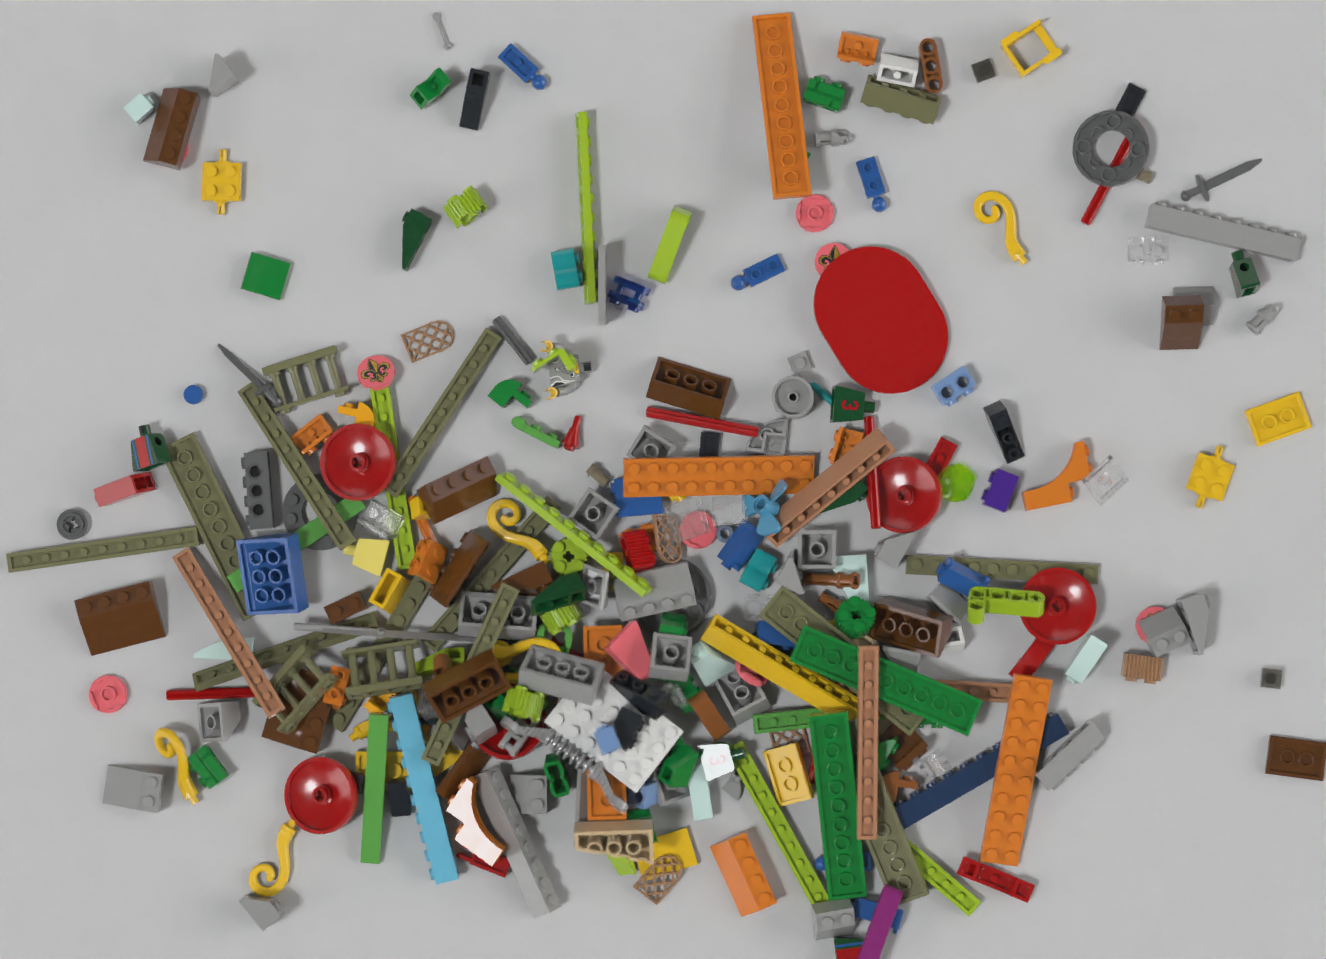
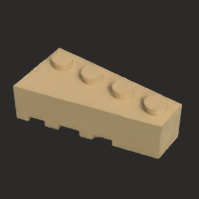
(617, 838)

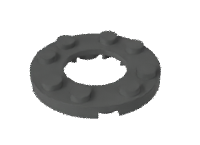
(1110, 121)
(293, 517)
(695, 613)

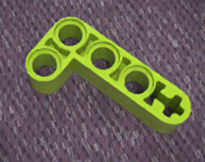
(669, 244)
(1003, 601)

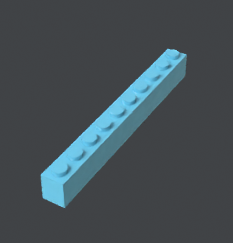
(423, 786)

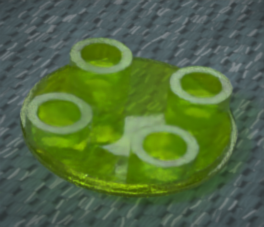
(956, 482)

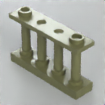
(309, 360)
(290, 671)
(376, 687)

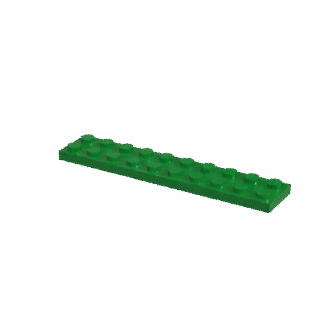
(895, 683)
(837, 804)

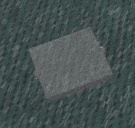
(728, 510)

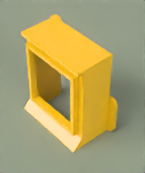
(1015, 36)

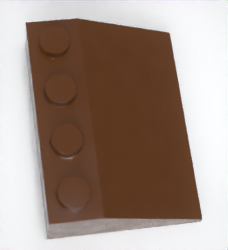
(459, 569)
(120, 618)
(310, 729)

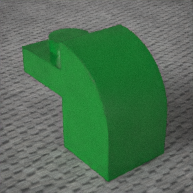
(431, 89)
(505, 390)

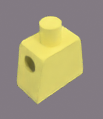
(369, 554)

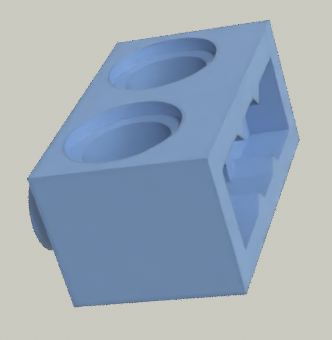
(951, 383)
(606, 739)
(645, 796)

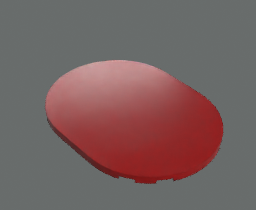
(880, 320)

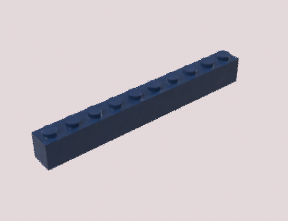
(966, 778)

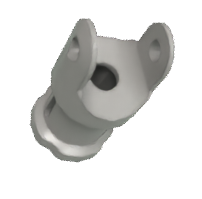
(831, 138)
(1263, 317)

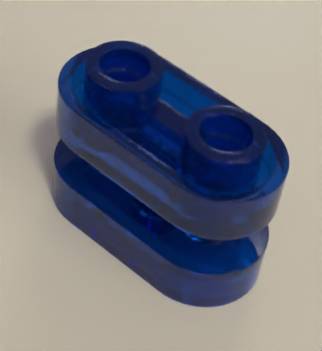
(617, 297)

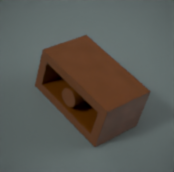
(345, 607)

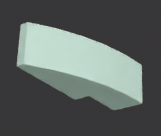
(219, 651)
(700, 793)

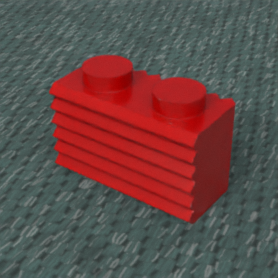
(637, 550)

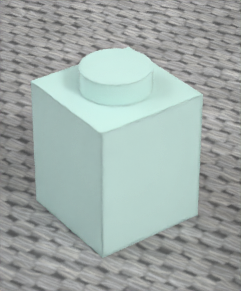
(140, 107)

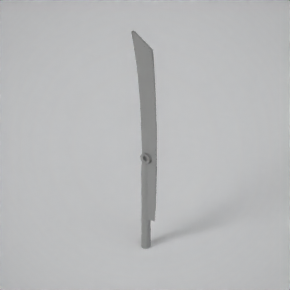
(380, 632)

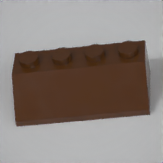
(172, 128)
(688, 388)
(459, 490)
(911, 627)
(466, 686)

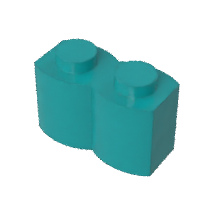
(565, 269)
(758, 569)

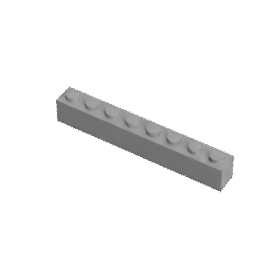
(1222, 232)
(520, 847)

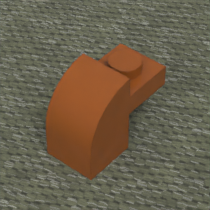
(893, 781)

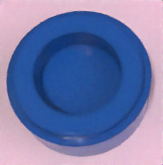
(193, 394)

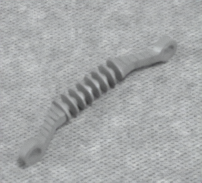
(547, 736)

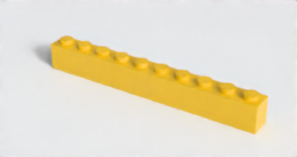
(777, 667)

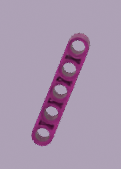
(880, 923)

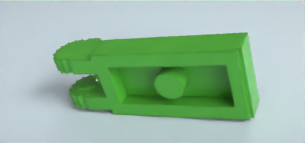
(535, 431)

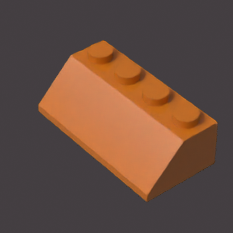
(743, 874)

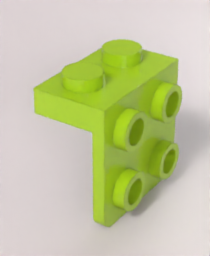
(554, 354)

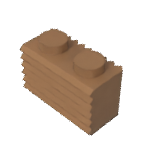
(1141, 667)

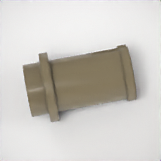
(1145, 176)
(597, 474)

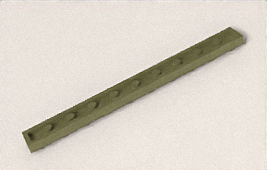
(442, 410)
(297, 467)
(103, 549)
(998, 568)
(489, 574)
(397, 621)
(485, 640)
(280, 652)

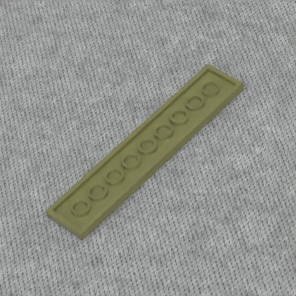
(208, 509)
(789, 615)
(891, 849)

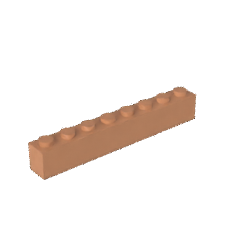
(831, 484)

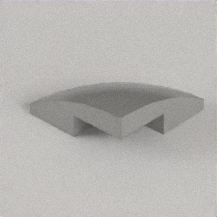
(771, 439)

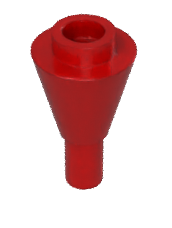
(571, 439)

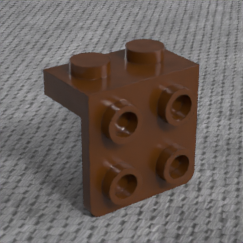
(908, 747)

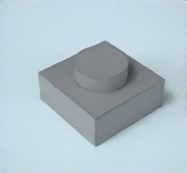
(799, 363)

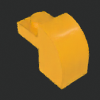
(362, 415)
(378, 704)

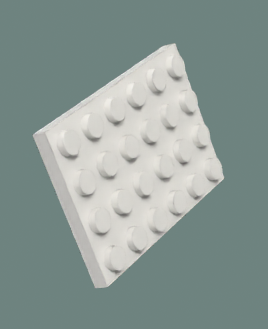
(579, 722)

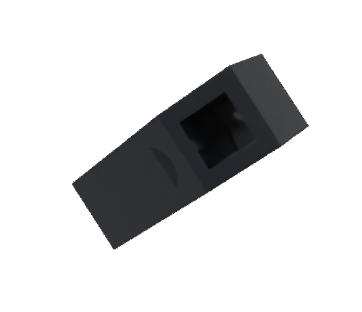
(474, 99)
(1003, 431)
(643, 696)

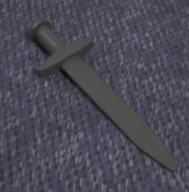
(1203, 187)
(262, 388)

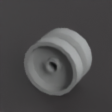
(793, 409)

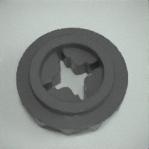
(64, 529)

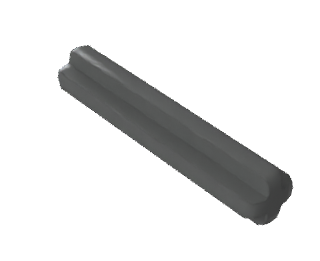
(513, 340)

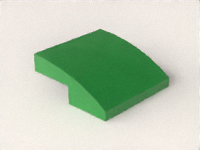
(265, 276)

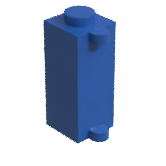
(740, 547)
(959, 576)
(865, 908)

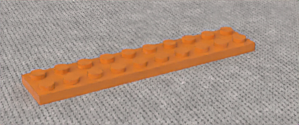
(781, 106)
(715, 475)
(594, 641)
(1015, 769)

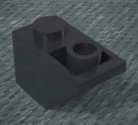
(626, 726)

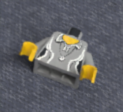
(561, 380)

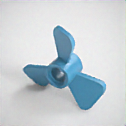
(767, 508)

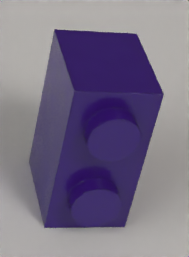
(1000, 490)

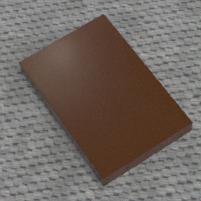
(1295, 758)
(467, 765)

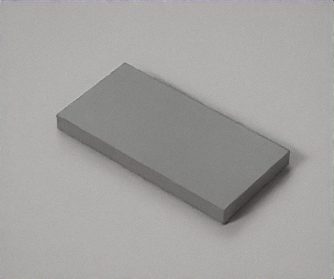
(602, 285)

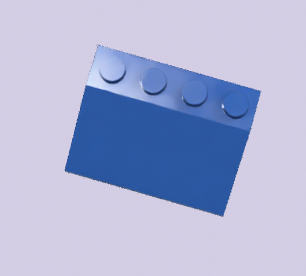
(272, 574)

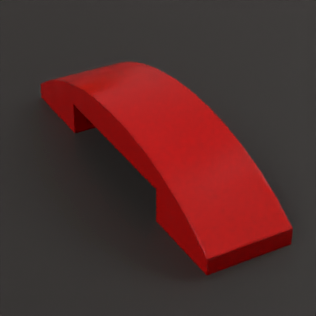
(1032, 658)
(995, 879)

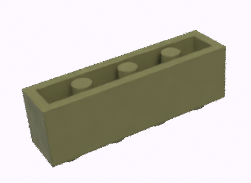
(901, 100)

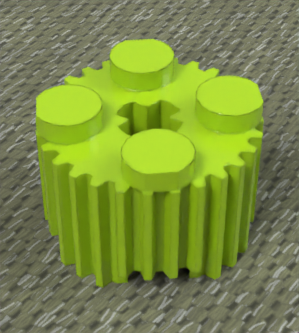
(465, 207)
(561, 564)
(560, 618)
(524, 703)

